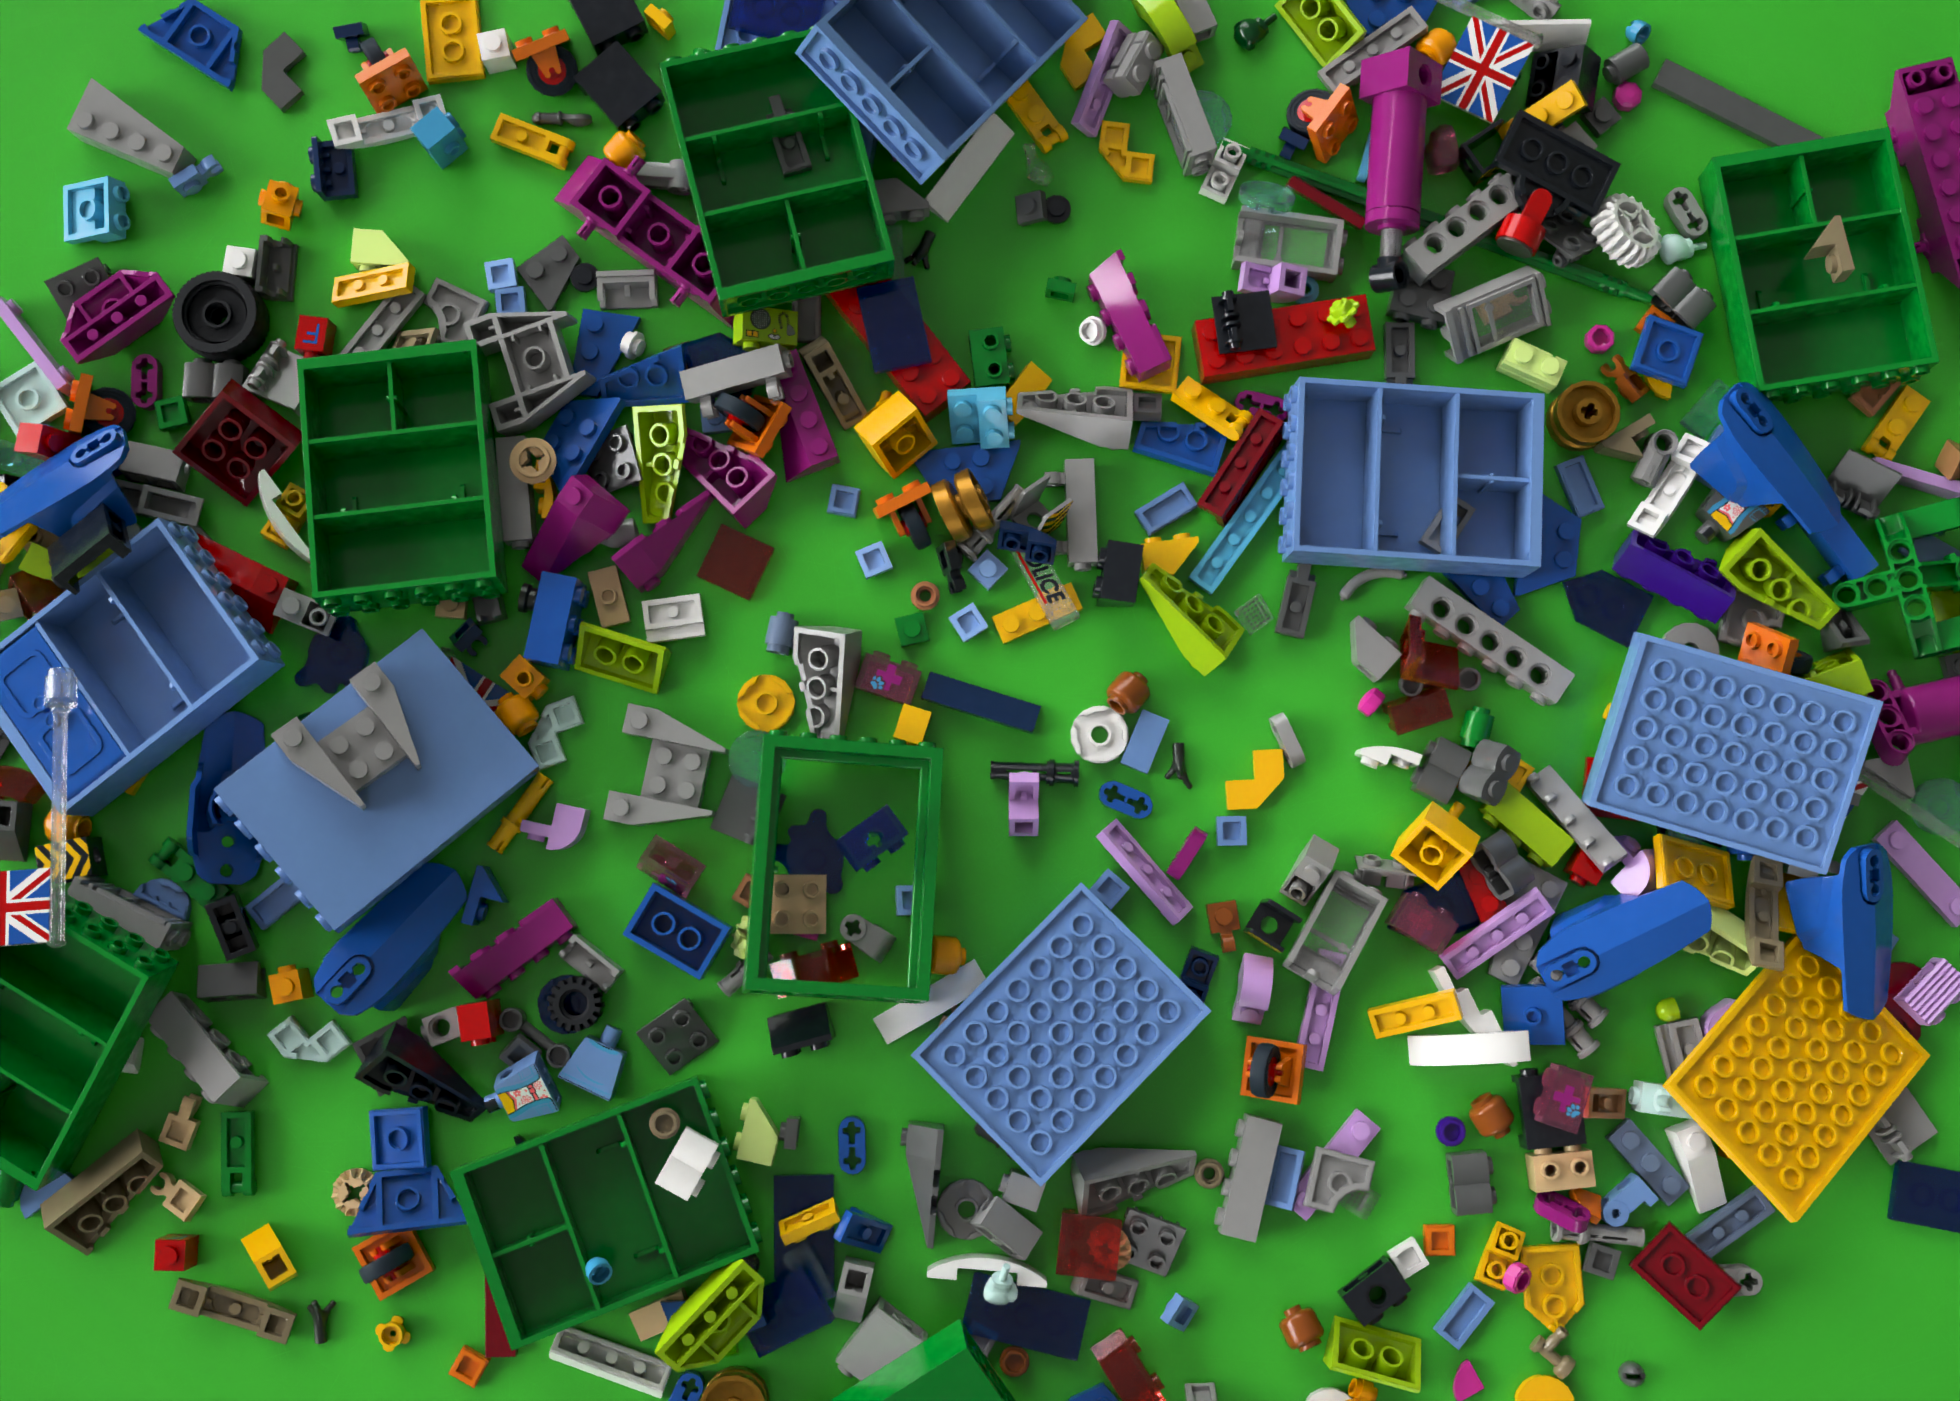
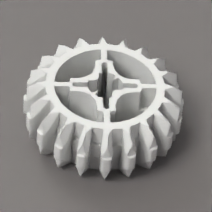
(1626, 231)

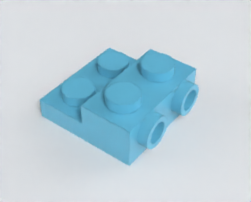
(95, 210)
(981, 416)

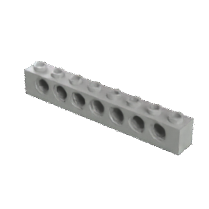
(1426, 264)

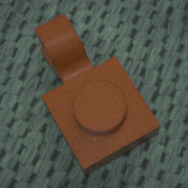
(1629, 382)
(1223, 920)

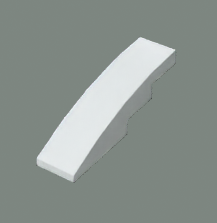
(1473, 1019)

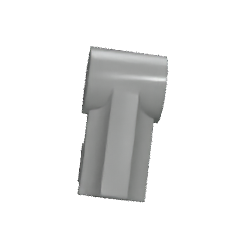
(665, 177)
(1654, 460)

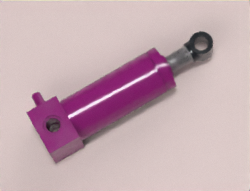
(1399, 90)

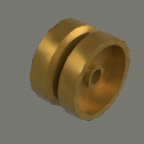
(1583, 416)
(960, 506)
(736, 1384)

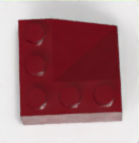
(238, 440)

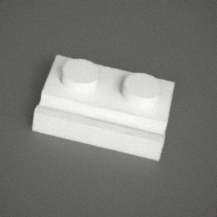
(673, 618)

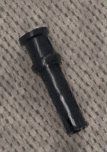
(999, 771)

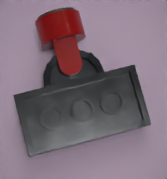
(1550, 175)

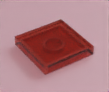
(735, 562)

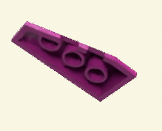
(733, 478)
(574, 525)
(649, 557)

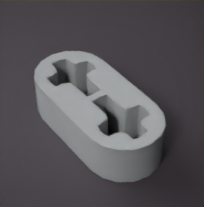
(1685, 213)
(1287, 740)

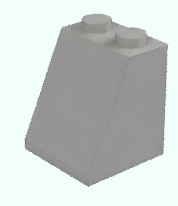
(878, 1340)

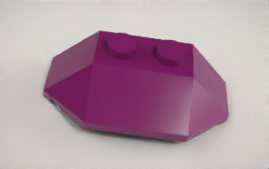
(115, 314)

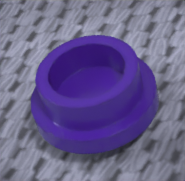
(1450, 1131)

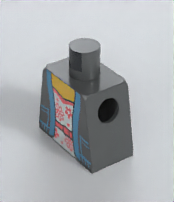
(1725, 518)

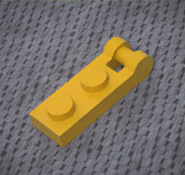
(1036, 117)
(532, 141)
(1211, 409)
(1896, 423)

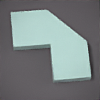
(554, 719)
(295, 1042)

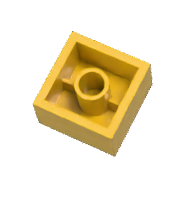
(895, 433)
(1436, 844)

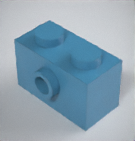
(440, 136)

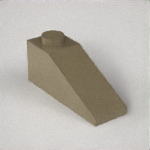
(833, 382)

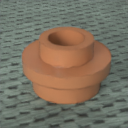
(921, 587)

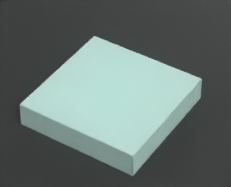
(30, 398)

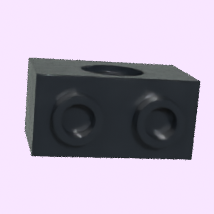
(232, 926)
(1357, 1291)

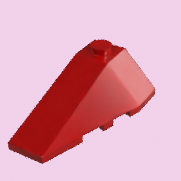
(251, 581)

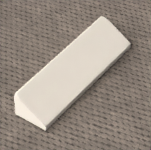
(1558, 32)
(969, 167)
(611, 1361)

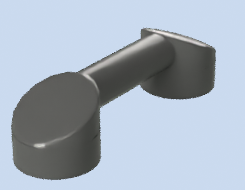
(1468, 678)
(516, 1019)

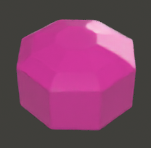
(1626, 96)
(1599, 339)
(1371, 701)
(1517, 1277)

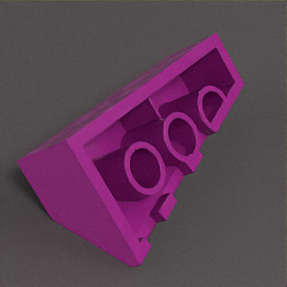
(1128, 318)
(805, 436)
(515, 950)

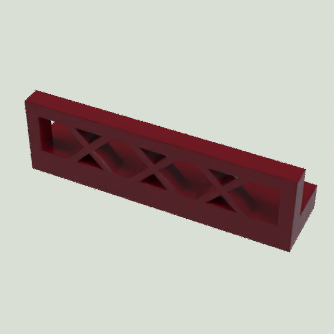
(1242, 467)

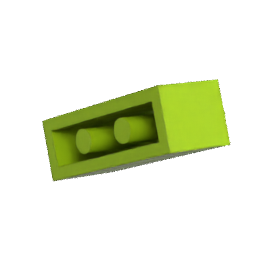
(1528, 828)

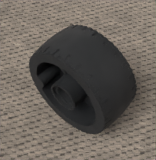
(204, 303)

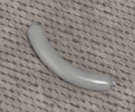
(1365, 576)

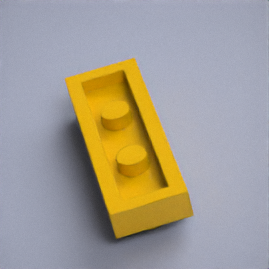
(1554, 107)
(373, 285)
(1026, 617)
(1415, 1013)

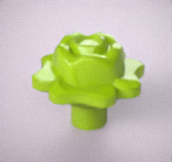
(1343, 312)

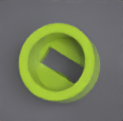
(1668, 1010)

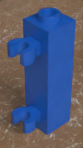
(1839, 548)

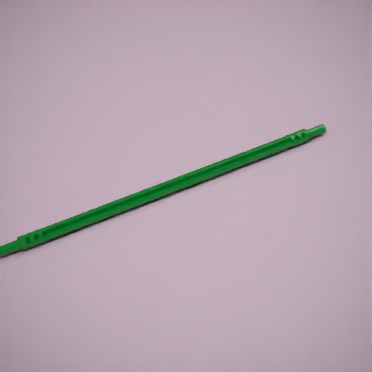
(1358, 195)

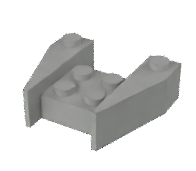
(535, 363)
(359, 748)
(673, 774)

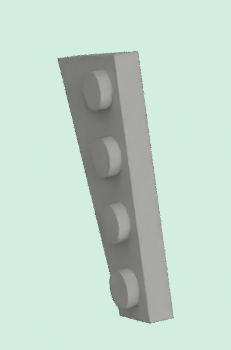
(1512, 960)

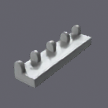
(1391, 36)
(1576, 818)

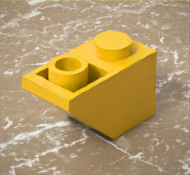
(1167, 553)
(269, 1257)

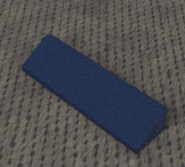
(981, 702)

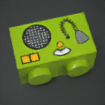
(765, 328)

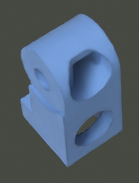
(1624, 1199)

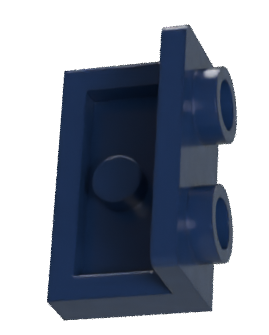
(333, 171)

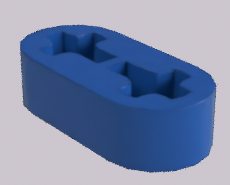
(1128, 793)
(859, 1144)
(677, 1394)

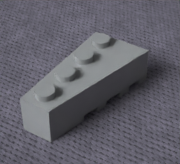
(121, 131)
(204, 1052)

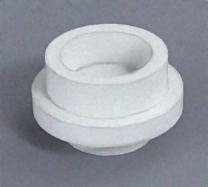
(1093, 330)
(633, 344)

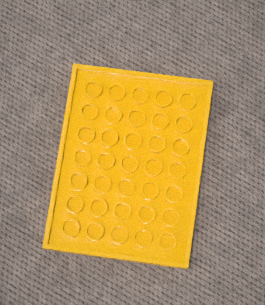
(1794, 1078)

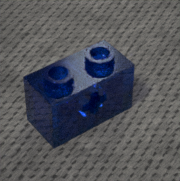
(881, 823)

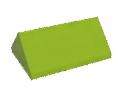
(1323, 26)
(621, 658)
(1374, 1354)

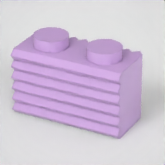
(1930, 992)

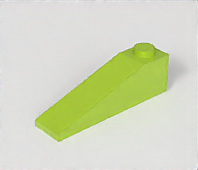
(660, 448)

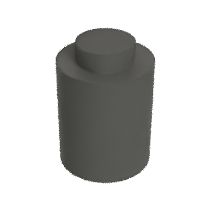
(1625, 64)

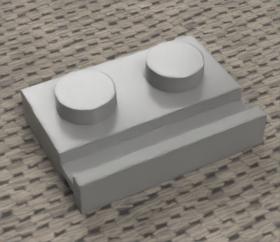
(1677, 1041)

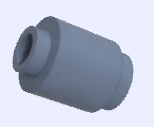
(780, 633)

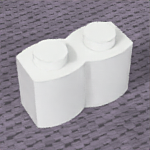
(687, 1164)

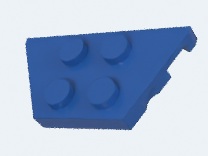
(1376, 13)
(200, 40)
(580, 433)
(989, 466)
(1559, 549)
(406, 1202)

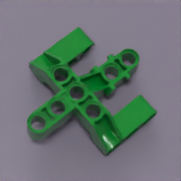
(1900, 530)

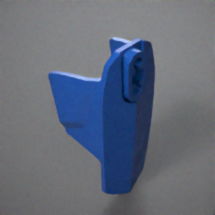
(1765, 462)
(70, 486)
(225, 748)
(1850, 925)
(1620, 938)
(392, 942)

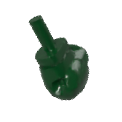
(1251, 31)

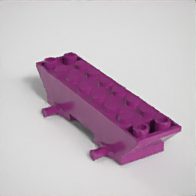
(1927, 141)
(642, 226)

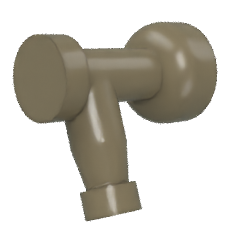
(1562, 1364)

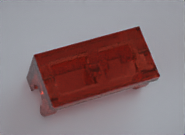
(1418, 711)

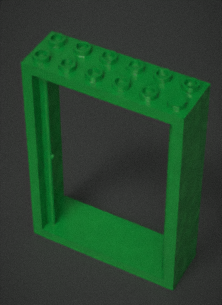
(838, 749)

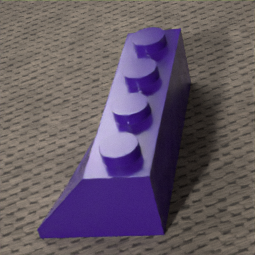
(1675, 575)

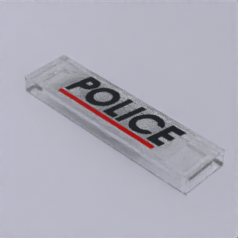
(1047, 591)

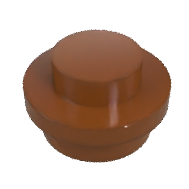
(1014, 1361)

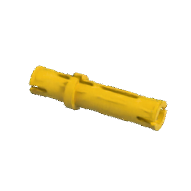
(521, 810)

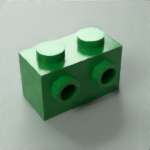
(989, 357)

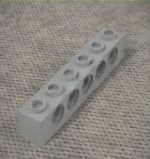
(1554, 676)

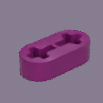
(145, 382)
(1261, 400)
(1186, 853)
(1562, 1211)

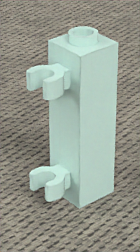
(1654, 1099)

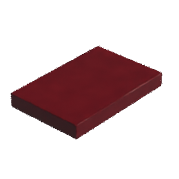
(1685, 1275)

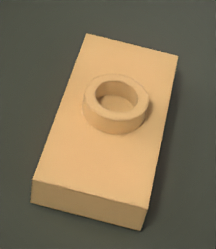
(609, 597)

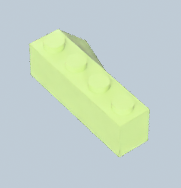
(1724, 942)

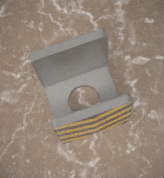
(1029, 504)

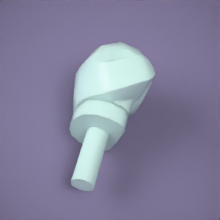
(1678, 248)
(1000, 1287)

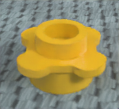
(384, 1333)

